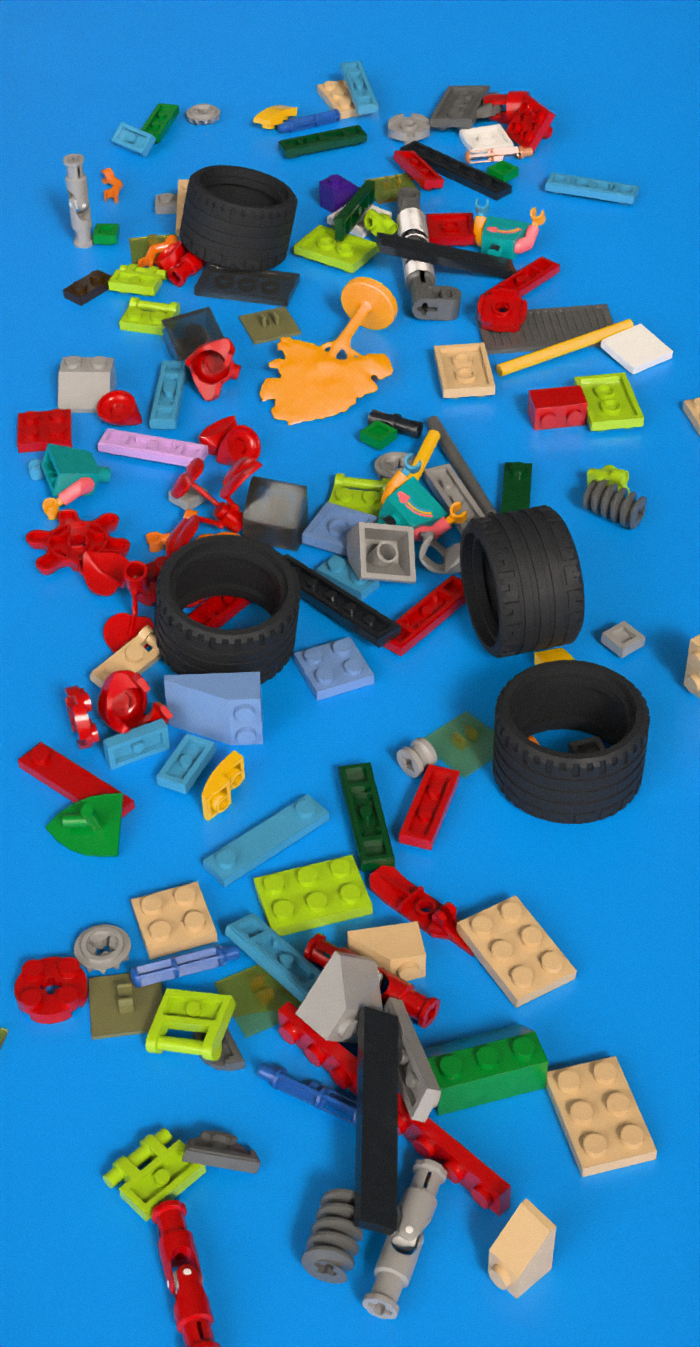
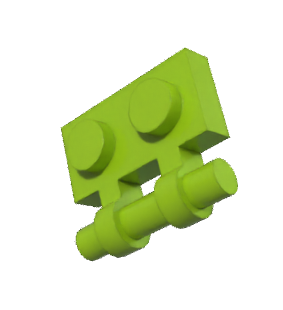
(137, 279)
(159, 1180)

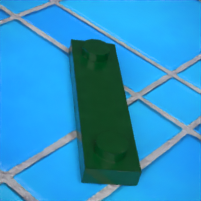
(322, 141)
(354, 210)
(516, 486)
(366, 816)

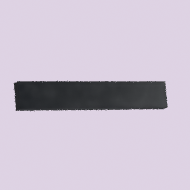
(460, 172)
(444, 255)
(344, 606)
(376, 1122)

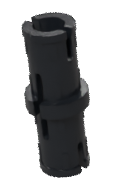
(404, 426)

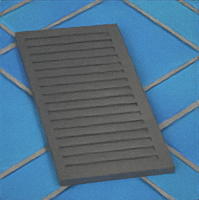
(547, 328)

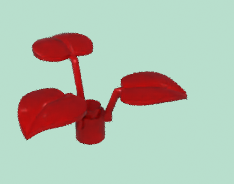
(226, 514)
(103, 576)

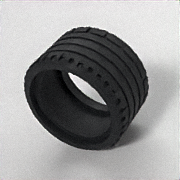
(238, 218)
(227, 568)
(522, 581)
(561, 784)

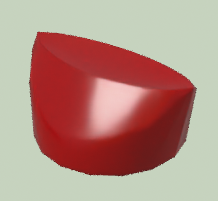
(171, 256)
(119, 409)
(215, 434)
(238, 443)

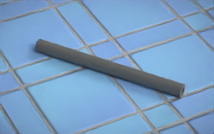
(461, 467)

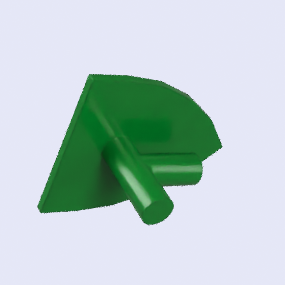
(90, 826)

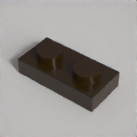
(87, 287)

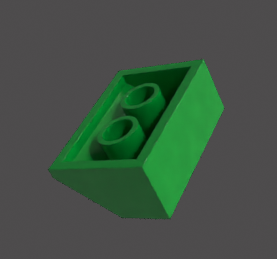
(487, 1067)

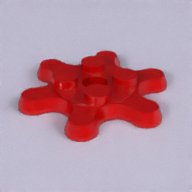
(67, 541)

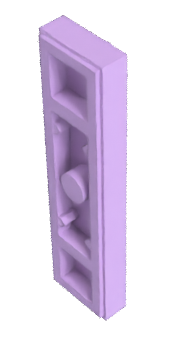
(151, 447)

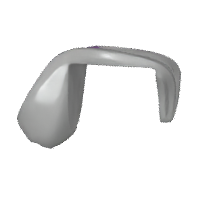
(450, 555)

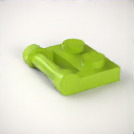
(150, 320)
(358, 500)
(193, 1013)

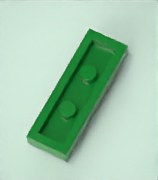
(161, 120)

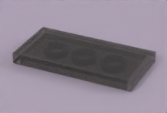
(247, 286)

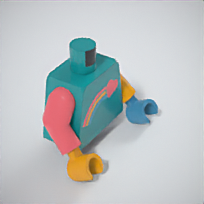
(505, 236)
(68, 474)
(410, 504)

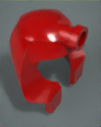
(213, 366)
(124, 702)

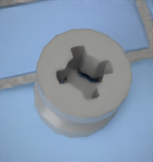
(416, 757)

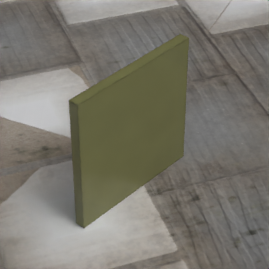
(269, 325)
(120, 1007)

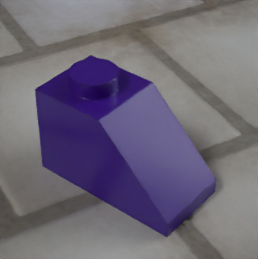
(335, 192)

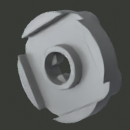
(408, 128)

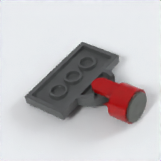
(466, 104)

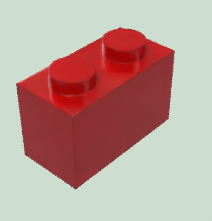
(557, 407)

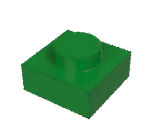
(503, 171)
(106, 234)
(378, 435)

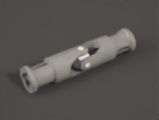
(78, 199)
(414, 1214)

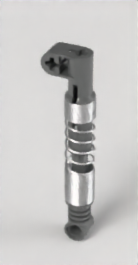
(420, 275)

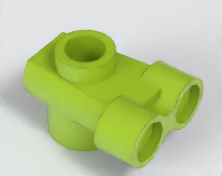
(379, 222)
(610, 473)

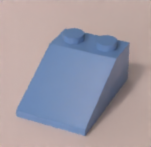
(217, 706)

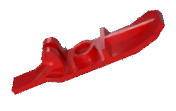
(409, 901)

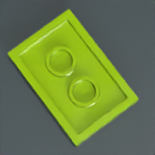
(345, 254)
(610, 402)
(313, 896)

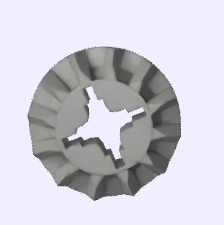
(203, 114)
(387, 463)
(97, 938)

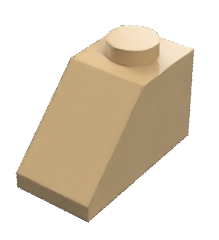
(393, 947)
(522, 1250)

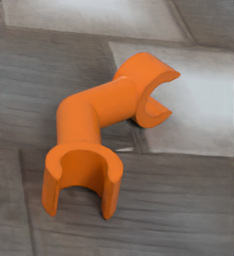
(116, 185)
(154, 250)
(157, 540)

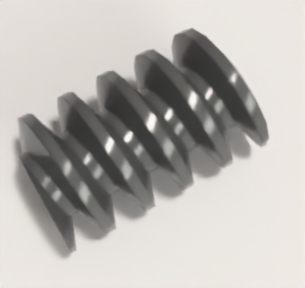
(615, 503)
(333, 1238)

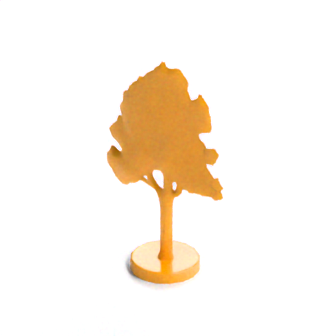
(317, 382)

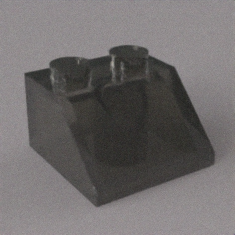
(188, 331)
(276, 513)

